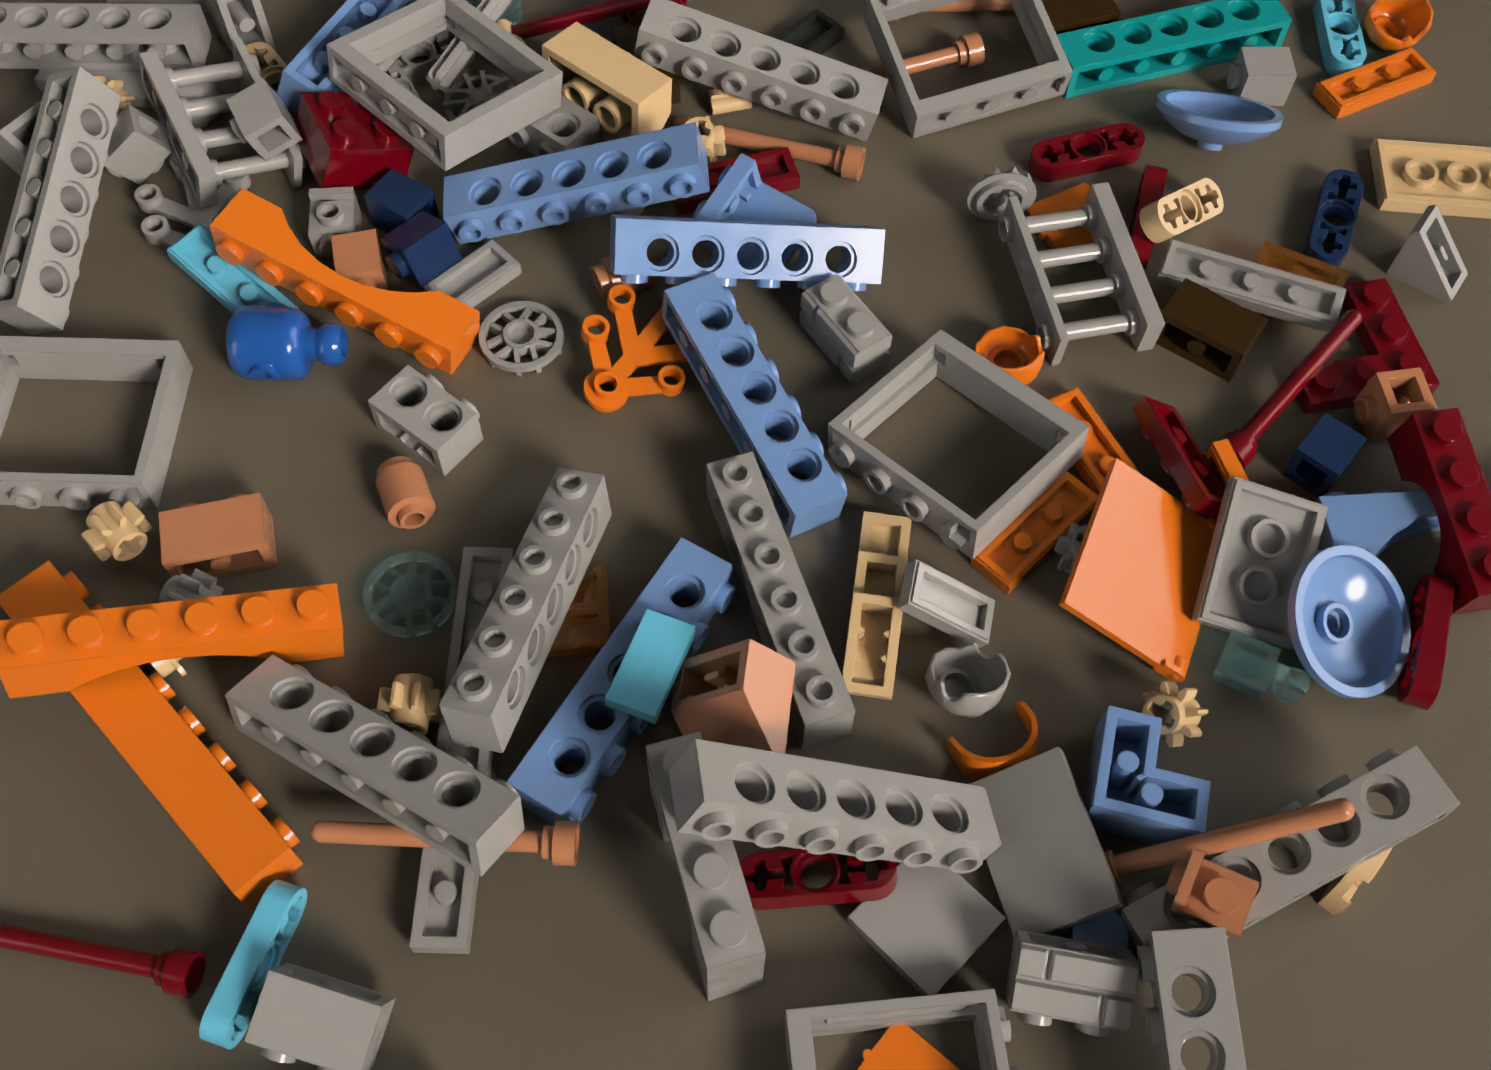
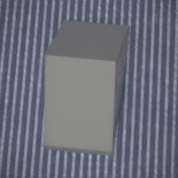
(1430, 258)

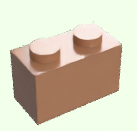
(218, 537)

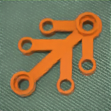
(636, 352)

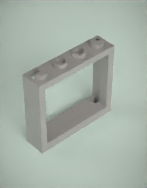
(976, 100)
(444, 142)
(102, 361)
(990, 389)
(980, 1006)

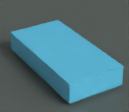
(650, 666)

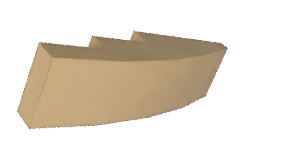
(874, 614)

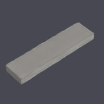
(1254, 285)

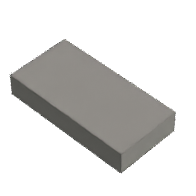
(477, 275)
(946, 604)

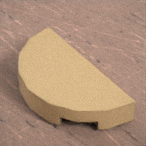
(1340, 890)

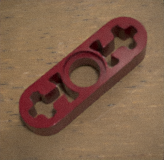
(1058, 159)
(1149, 190)
(1429, 628)
(779, 897)

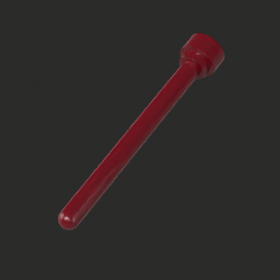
(581, 15)
(1244, 440)
(176, 971)

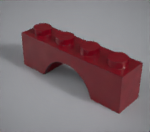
(1441, 459)

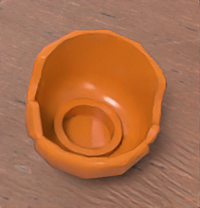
(1397, 23)
(1012, 352)

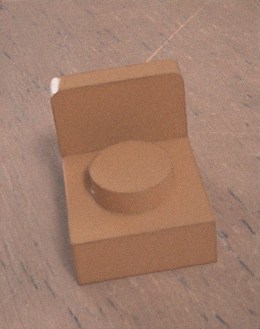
(1211, 893)

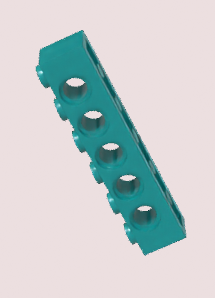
(1169, 42)

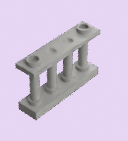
(192, 143)
(1111, 248)

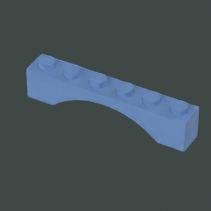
(1376, 518)

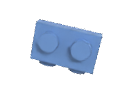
(745, 197)

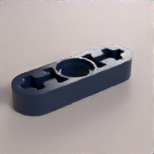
(1343, 209)

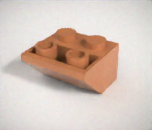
(736, 696)

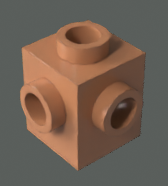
(1390, 400)

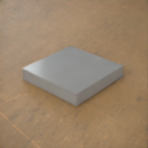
(927, 925)

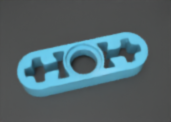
(1333, 43)
(257, 952)

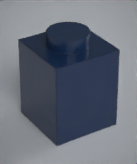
(398, 199)
(420, 249)
(1323, 455)

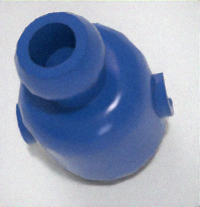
(281, 343)

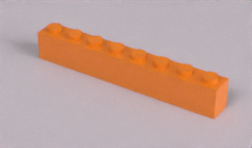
(169, 756)

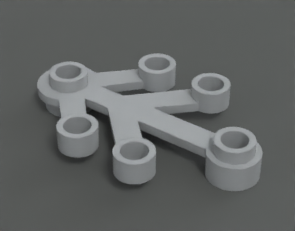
(189, 216)

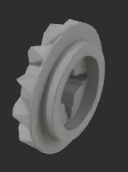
(981, 193)

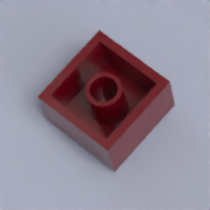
(348, 142)

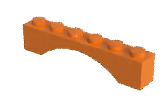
(421, 323)
(75, 647)

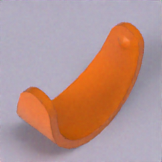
(979, 767)

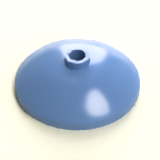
(1217, 117)
(1348, 621)

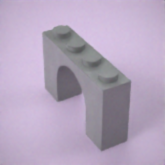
(714, 888)

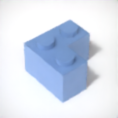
(1129, 793)

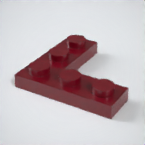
(1388, 344)

